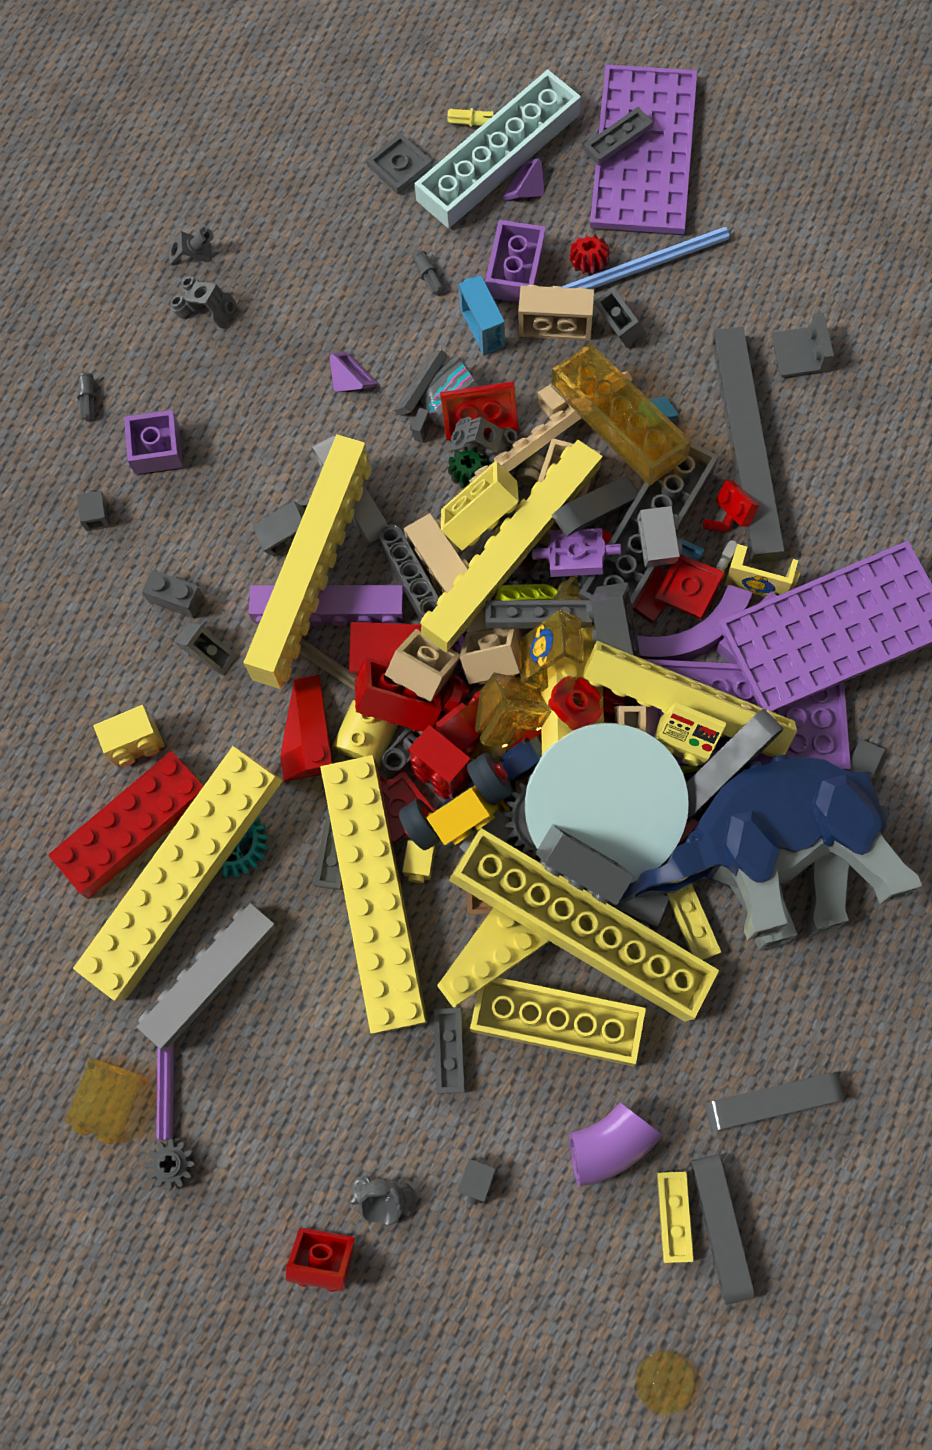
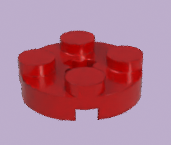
(452, 694)
(567, 711)

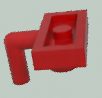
(736, 504)

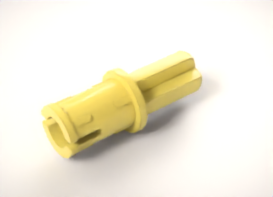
(468, 117)

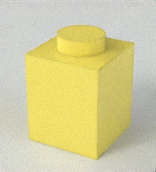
(418, 863)

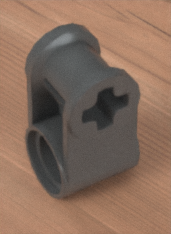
(399, 751)

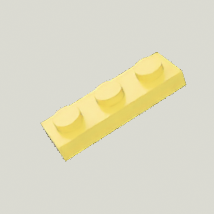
(693, 923)
(674, 1217)

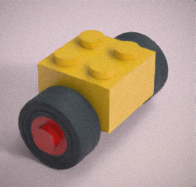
(457, 817)

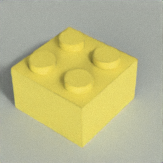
(129, 736)

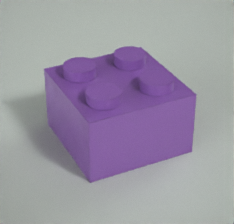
(153, 442)

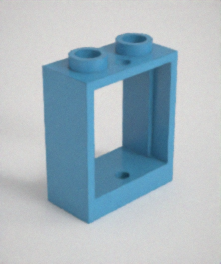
(482, 314)

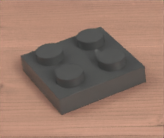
(399, 163)

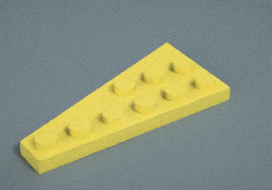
(490, 953)

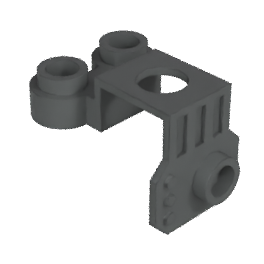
(219, 303)
(472, 430)

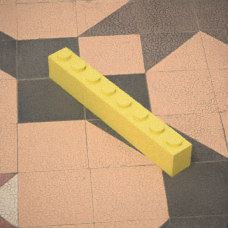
(662, 688)

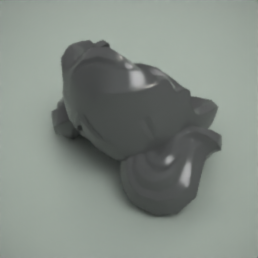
(382, 1199)

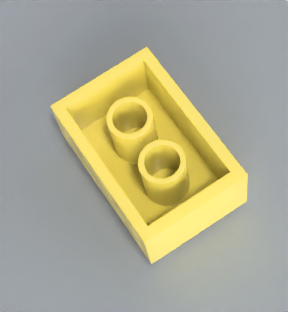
(479, 506)

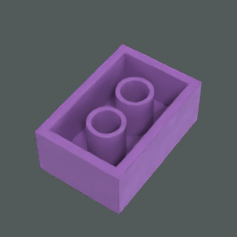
(515, 259)

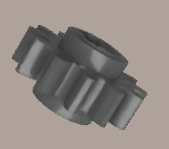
(176, 1173)

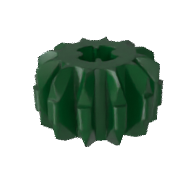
(461, 460)

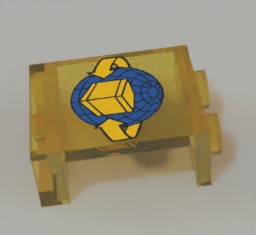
(548, 643)

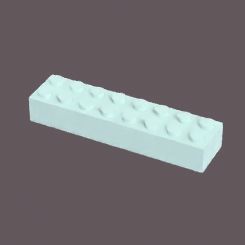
(497, 148)

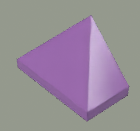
(527, 182)
(348, 373)

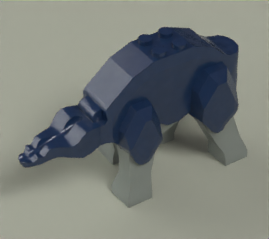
(771, 829)

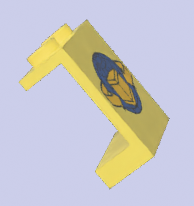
(759, 581)

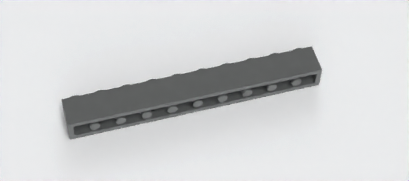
(747, 442)

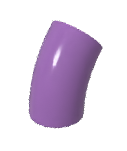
(610, 1145)

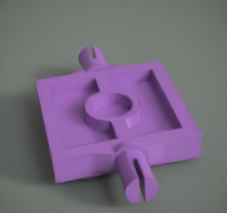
(576, 554)

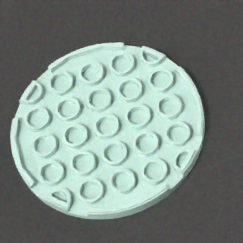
(612, 793)

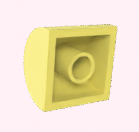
(363, 736)

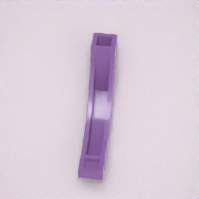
(699, 638)

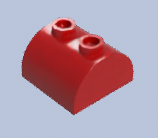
(320, 1260)

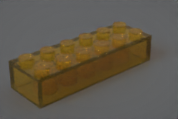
(620, 414)

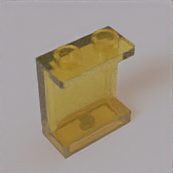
(104, 1100)

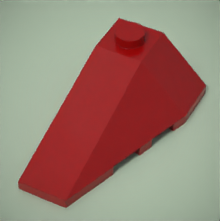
(460, 724)
(306, 732)

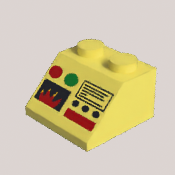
(689, 734)

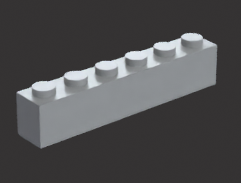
(206, 978)

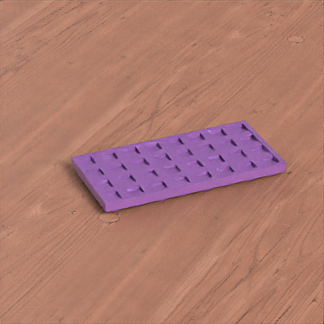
(649, 178)
(832, 628)

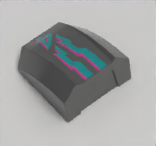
(450, 377)

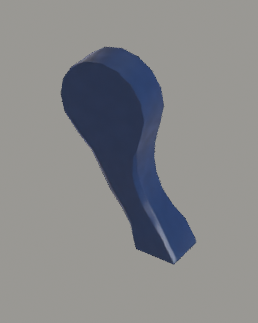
(518, 760)

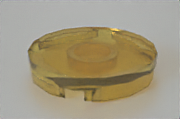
(657, 1376)

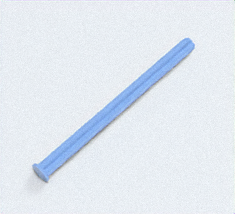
(652, 260)

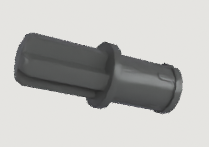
(428, 272)
(86, 396)

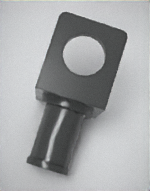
(190, 245)

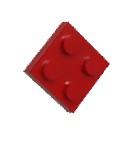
(690, 586)

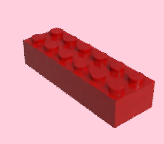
(127, 826)

